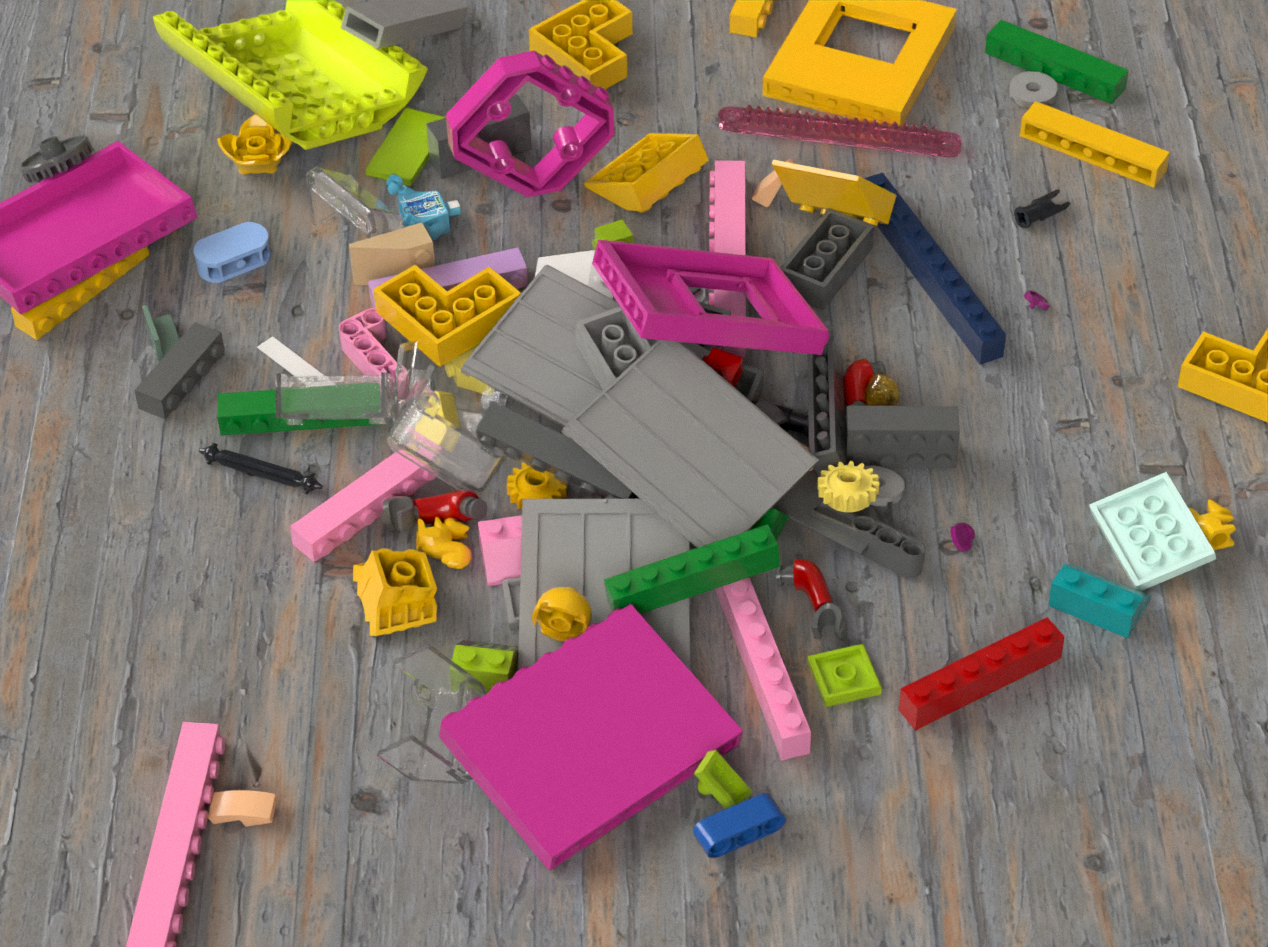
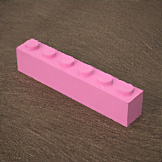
(356, 506)

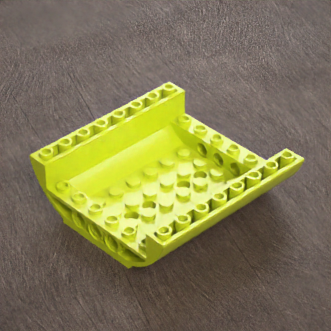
(300, 70)

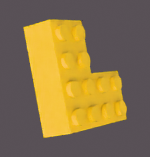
(585, 40)
(444, 320)
(1228, 374)

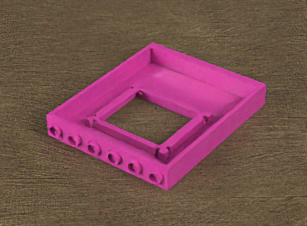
(656, 298)

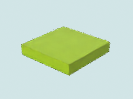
(844, 675)

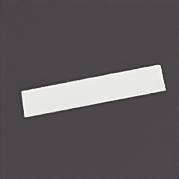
(287, 358)

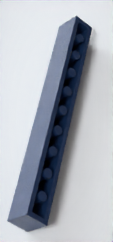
(941, 279)

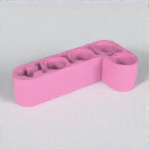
(361, 343)

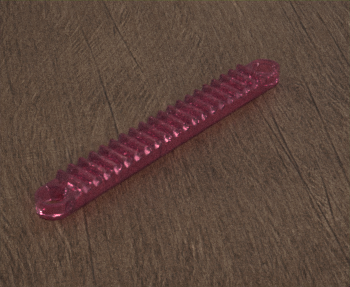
(840, 131)

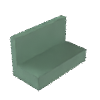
(161, 333)

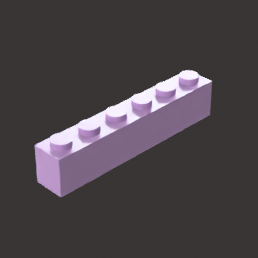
(506, 263)

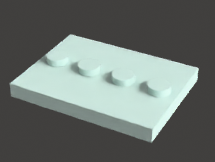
(1152, 532)

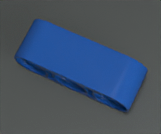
(739, 825)

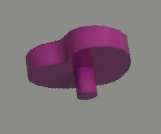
(1036, 299)
(962, 536)

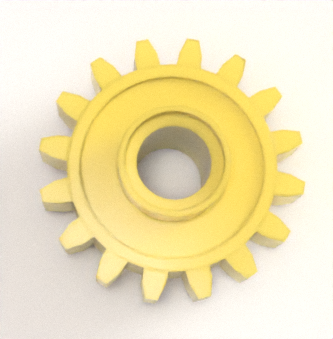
(848, 487)

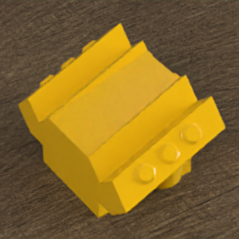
(396, 590)

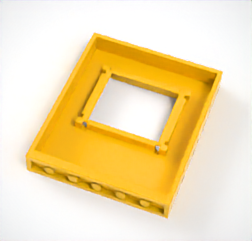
(854, 84)

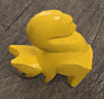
(1215, 525)
(439, 542)

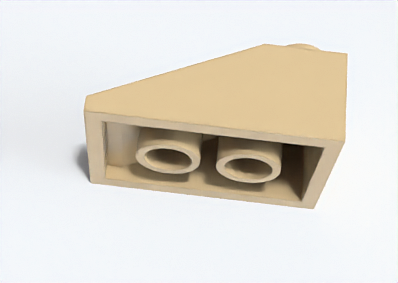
(391, 253)

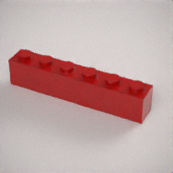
(981, 673)

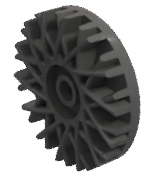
(55, 156)

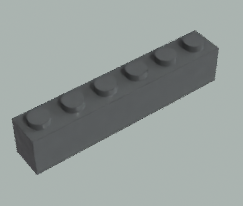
(826, 408)
(547, 451)

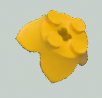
(256, 147)

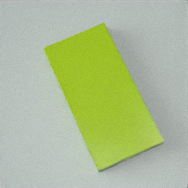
(404, 148)

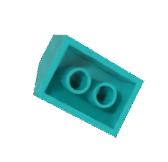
(1097, 599)

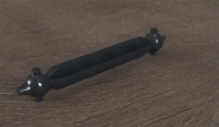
(260, 468)

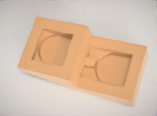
(243, 805)

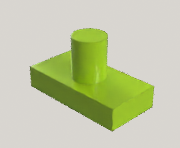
(721, 781)

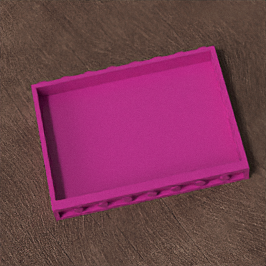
(84, 223)
(588, 735)

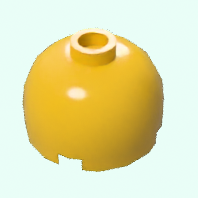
(562, 613)

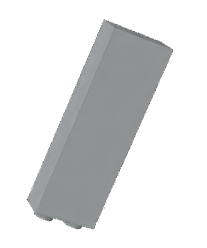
(399, 21)

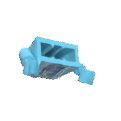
(423, 207)

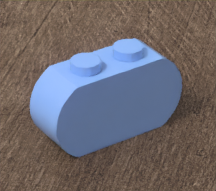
(232, 252)

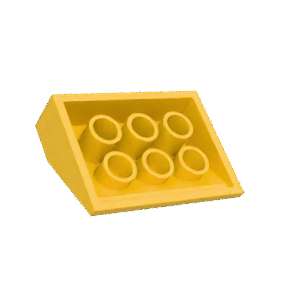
(649, 170)
(842, 192)

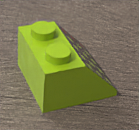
(487, 661)

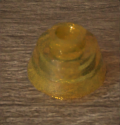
(882, 391)

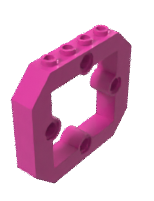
(490, 101)

